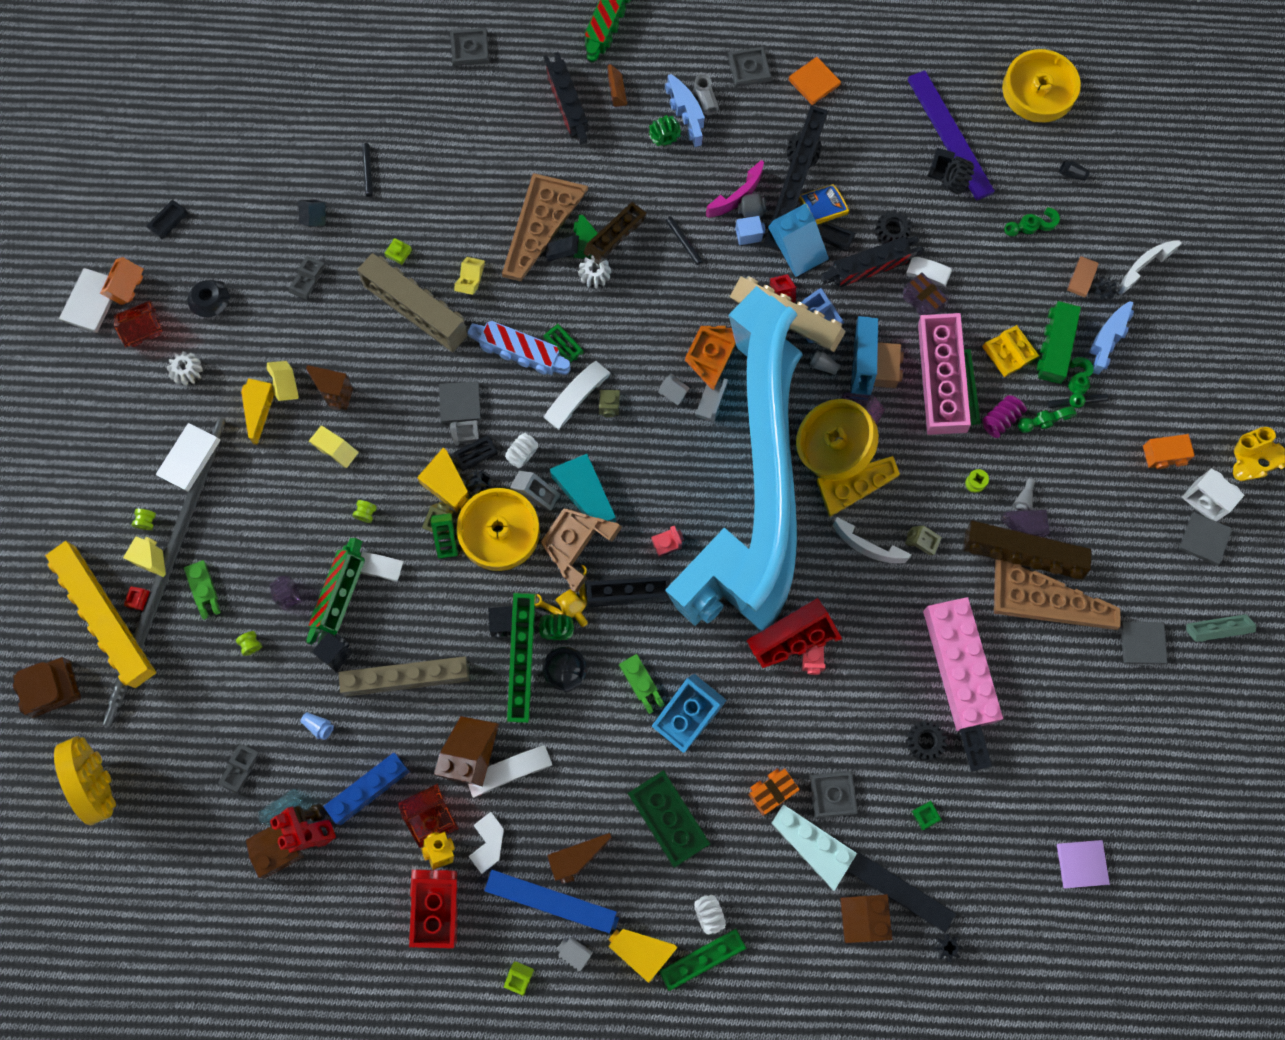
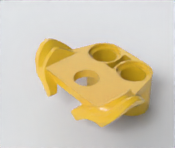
(1256, 448)

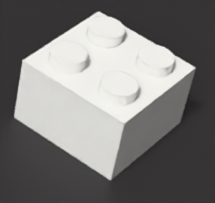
(1213, 495)

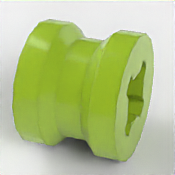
(975, 485)
(364, 511)
(143, 519)
(248, 643)

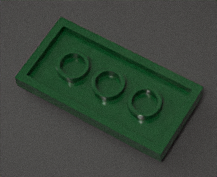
(668, 819)

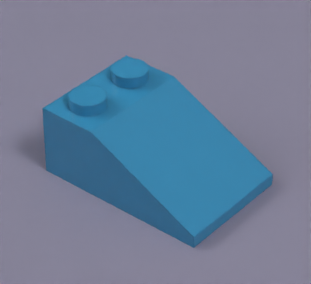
(799, 240)
(688, 712)

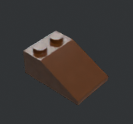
(467, 751)
(574, 859)

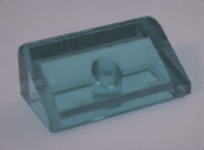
(290, 799)

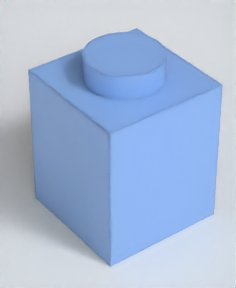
(749, 230)

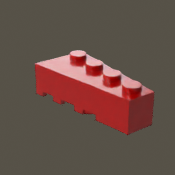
(794, 634)

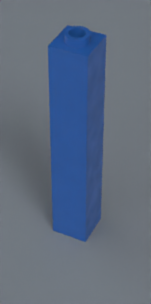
(551, 902)

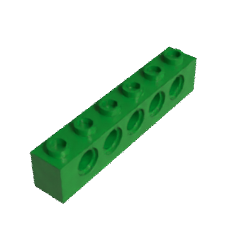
(521, 657)

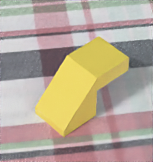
(470, 275)
(283, 380)
(333, 446)

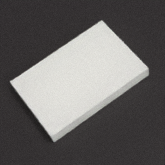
(86, 305)
(188, 457)

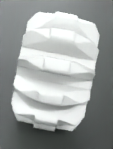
(587, 275)
(177, 366)
(521, 450)
(710, 914)

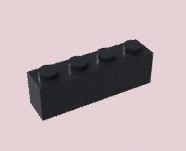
(628, 591)

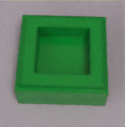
(926, 815)

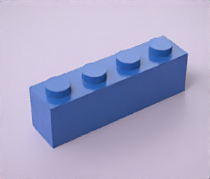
(366, 789)

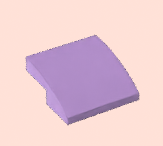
(1083, 864)

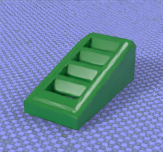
(443, 523)

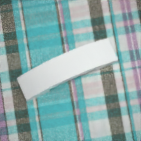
(1160, 252)
(575, 393)
(866, 548)
(512, 769)

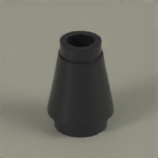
(1073, 170)

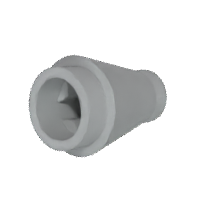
(824, 363)

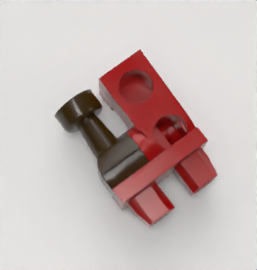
(297, 831)

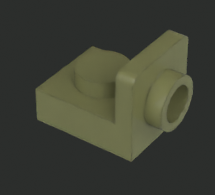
(609, 403)
(436, 509)
(923, 539)

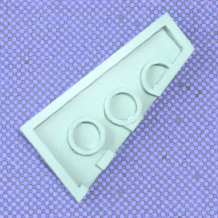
(823, 852)

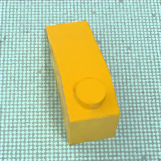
(256, 401)

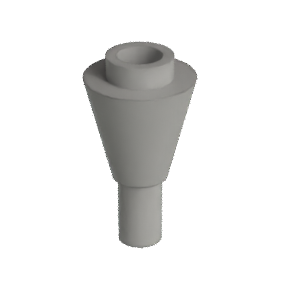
(1025, 500)

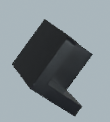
(939, 163)
(312, 212)

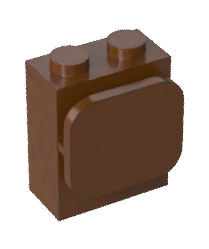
(46, 687)

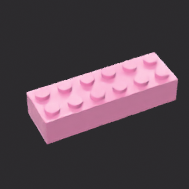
(944, 374)
(962, 664)

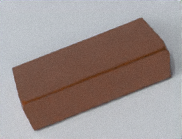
(616, 87)

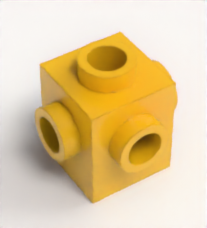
(438, 850)

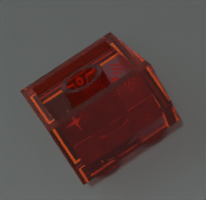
(138, 324)
(427, 814)

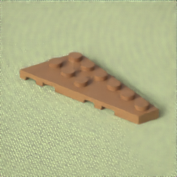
(542, 215)
(1039, 597)

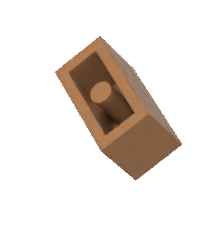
(888, 365)

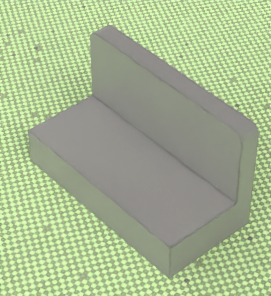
(711, 401)

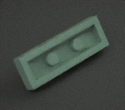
(1221, 628)

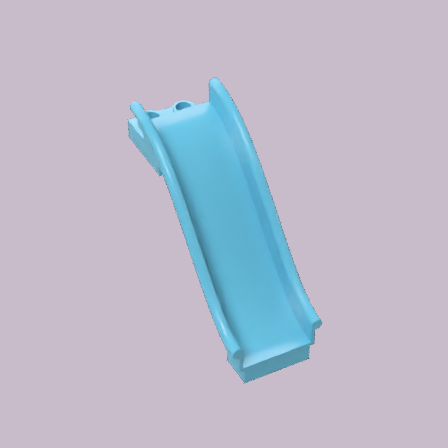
(761, 576)

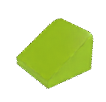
(518, 978)

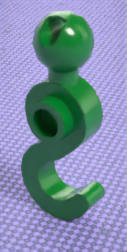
(1030, 223)
(1079, 383)
(1045, 419)

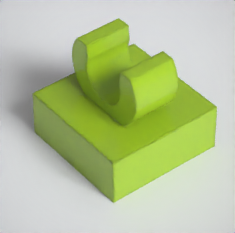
(398, 251)

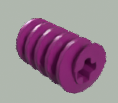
(1003, 416)

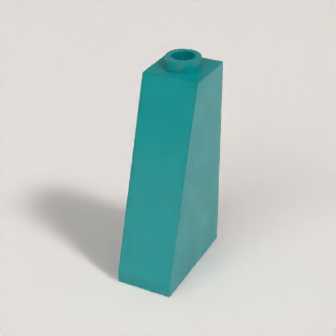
(583, 487)

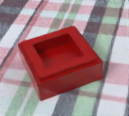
(136, 598)

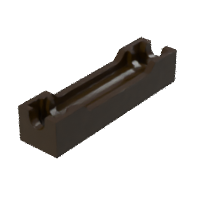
(615, 232)

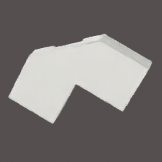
(490, 852)

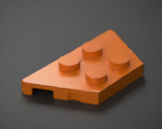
(711, 353)

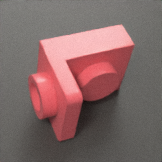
(668, 541)
(813, 660)

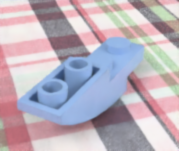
(686, 106)
(1109, 335)

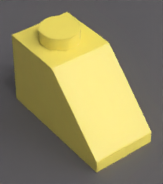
(146, 556)

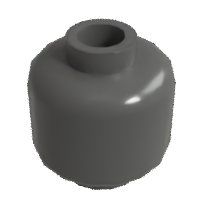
(752, 205)

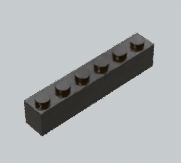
(1027, 550)

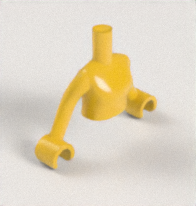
(569, 603)

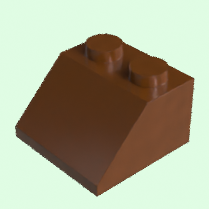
(333, 386)
(266, 854)
(866, 918)

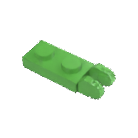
(202, 587)
(640, 681)

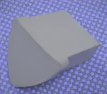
(673, 389)
(464, 432)

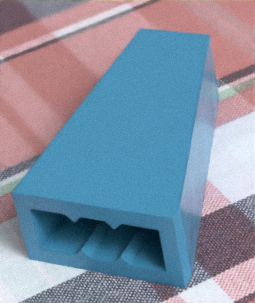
(865, 355)

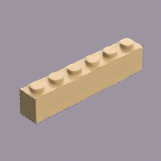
(806, 324)

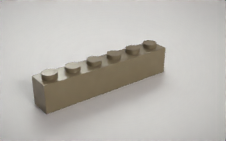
(404, 676)

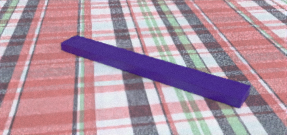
(949, 131)

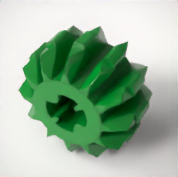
(664, 131)
(556, 627)

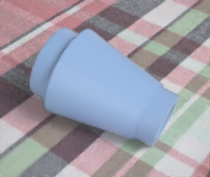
(318, 726)

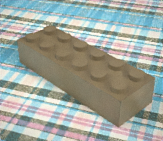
(413, 302)

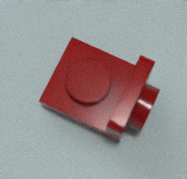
(784, 285)

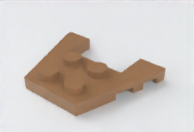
(568, 539)

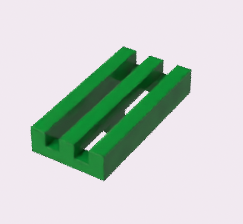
(573, 356)

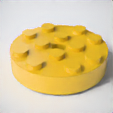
(1058, 83)
(846, 455)
(493, 509)
(84, 780)

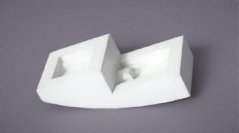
(934, 271)
(381, 566)

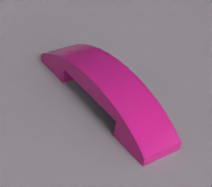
(721, 205)

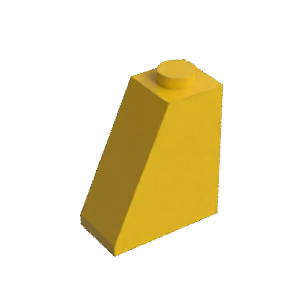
(444, 481)
(641, 952)

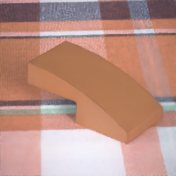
(1083, 276)

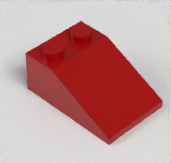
(433, 913)

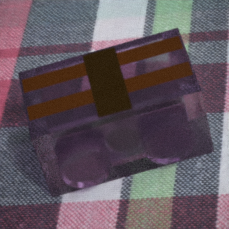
(924, 295)

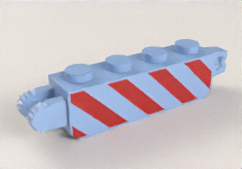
(519, 347)

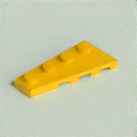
(843, 493)

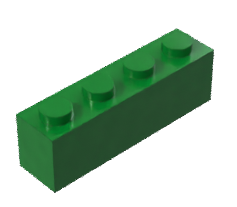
(1058, 343)

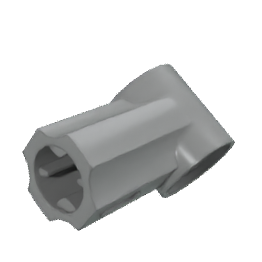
(705, 95)

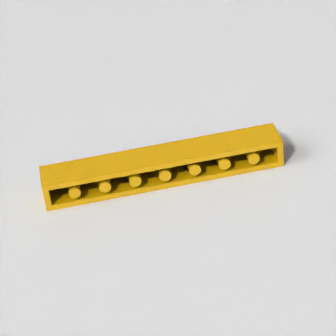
(100, 615)

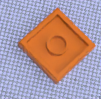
(814, 80)

